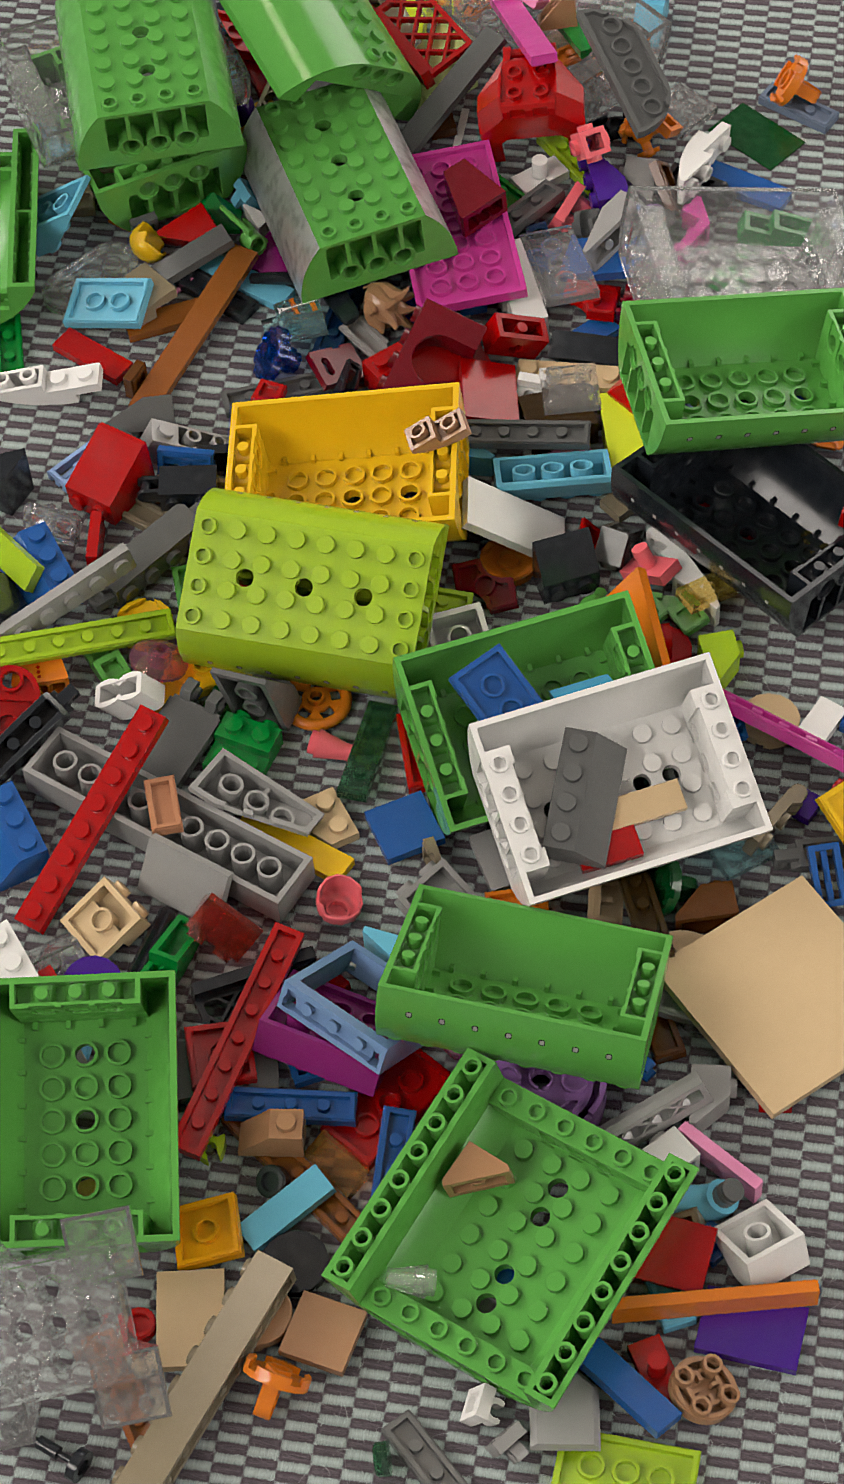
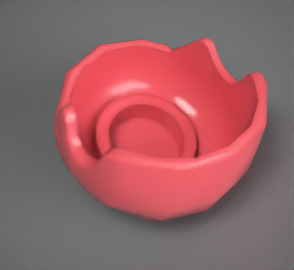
(339, 899)

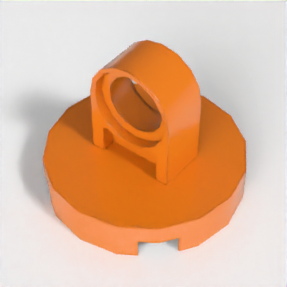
(792, 82)
(276, 1377)

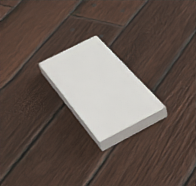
(506, 517)

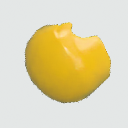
(146, 243)

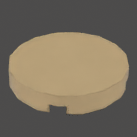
(778, 706)

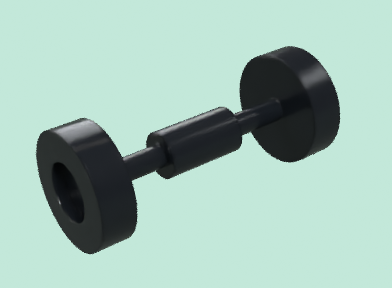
(76, 1465)

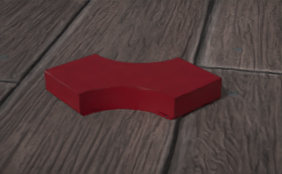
(496, 592)

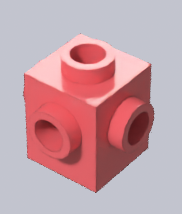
(598, 143)

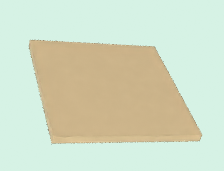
(770, 994)

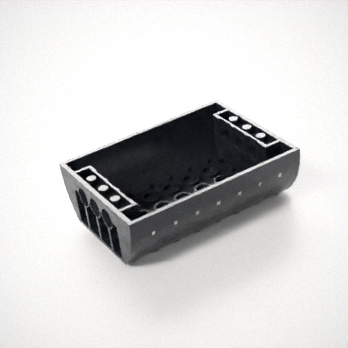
(752, 493)

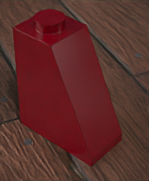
(473, 197)

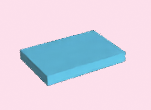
(108, 303)

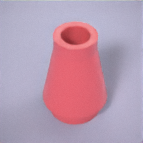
(328, 746)

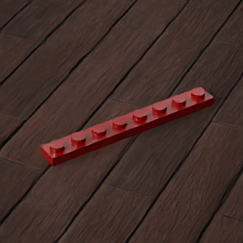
(91, 819)
(237, 1040)

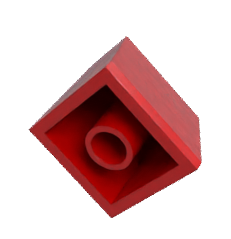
(109, 473)

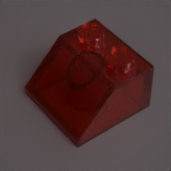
(222, 928)

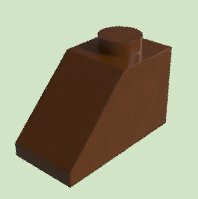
(708, 907)

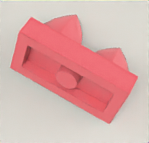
(572, 203)

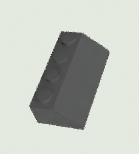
(584, 798)

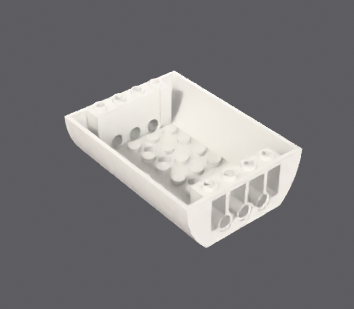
(665, 720)

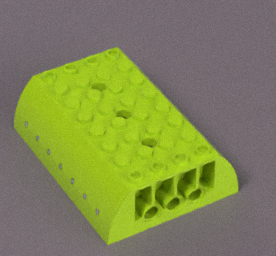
(317, 636)

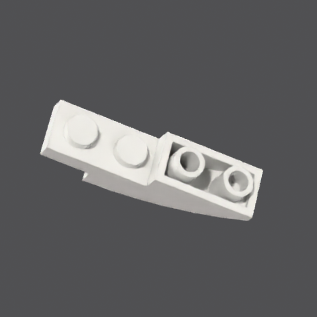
(701, 154)
(55, 387)

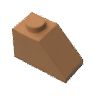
(274, 1134)

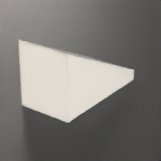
(256, 218)

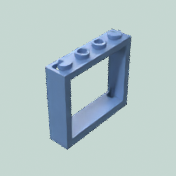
(332, 1021)

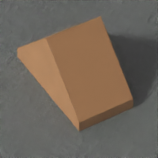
(558, 15)
(475, 1172)

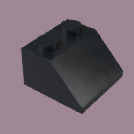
(565, 565)

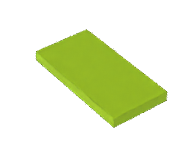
(627, 1462)

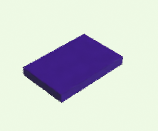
(755, 1338)

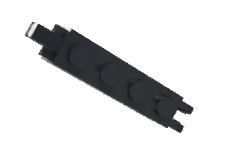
(33, 728)

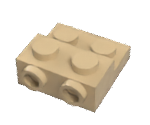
(106, 919)

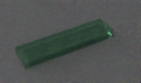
(367, 751)

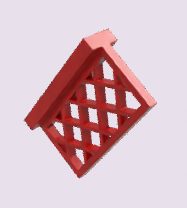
(414, 56)

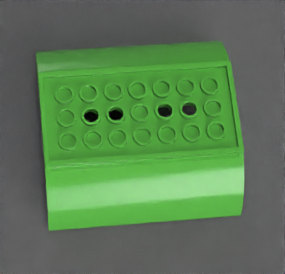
(563, 1272)

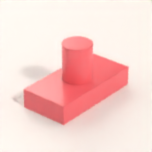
(658, 568)

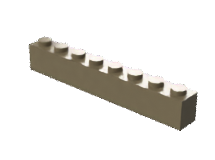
(209, 1372)

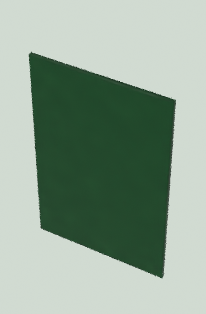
(759, 137)

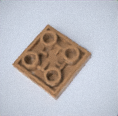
(323, 1333)

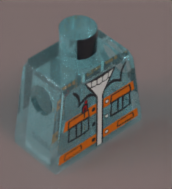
(301, 320)

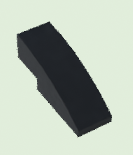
(583, 348)

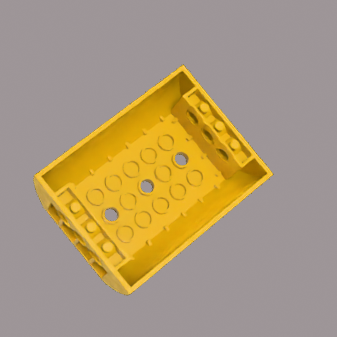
(352, 447)

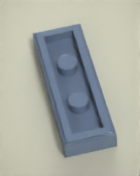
(812, 115)

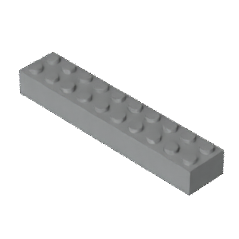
(265, 870)

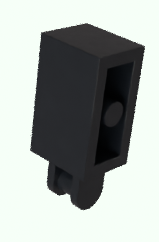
(178, 485)

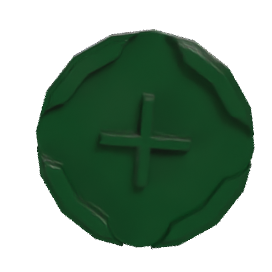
(672, 885)

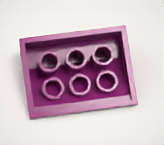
(295, 1044)

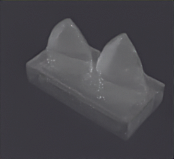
(63, 525)

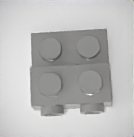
(435, 875)

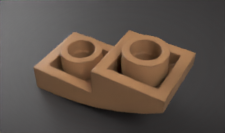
(432, 435)

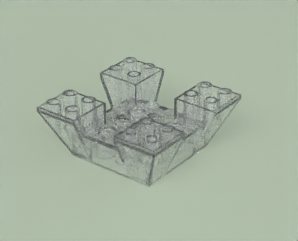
(106, 1355)

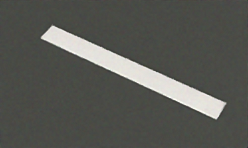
(461, 127)

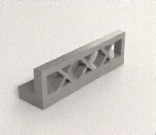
(660, 1110)

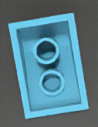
(55, 213)

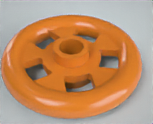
(340, 707)

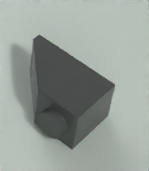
(616, 543)

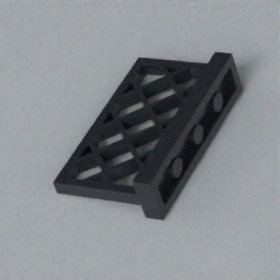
(230, 986)

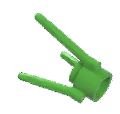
(250, 237)

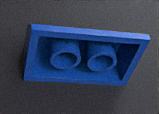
(44, 548)
(21, 845)

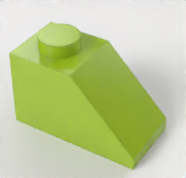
(724, 653)

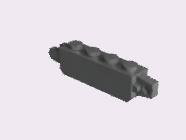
(153, 552)

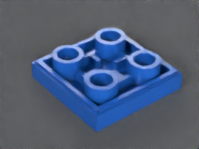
(403, 826)

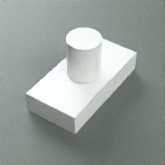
(541, 169)

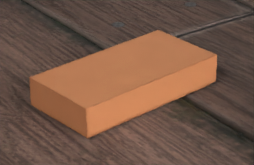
(163, 805)

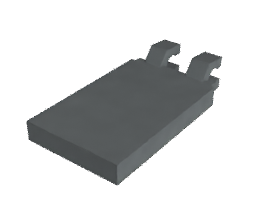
(187, 732)

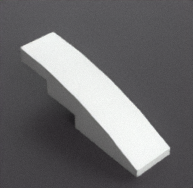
(664, 547)

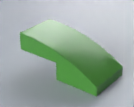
(107, 664)

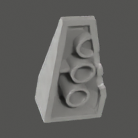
(245, 791)

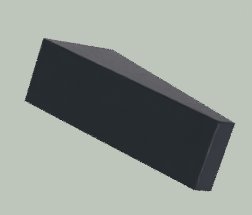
(349, 377)

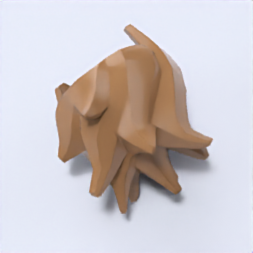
(387, 306)

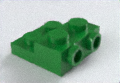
(247, 739)

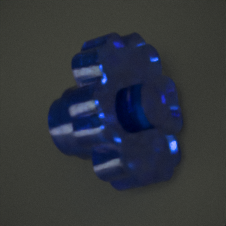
(276, 354)

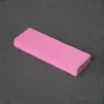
(722, 1162)

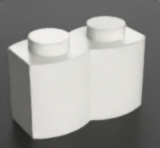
(124, 696)

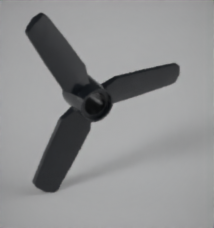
(339, 302)

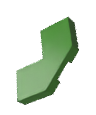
(672, 607)

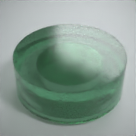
(382, 1459)

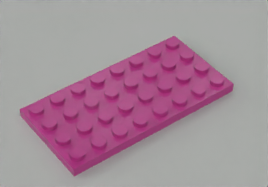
(486, 261)

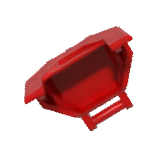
(529, 102)

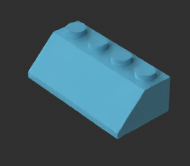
(554, 474)

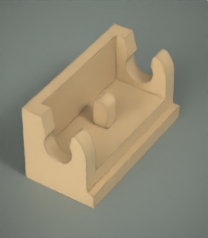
(606, 903)

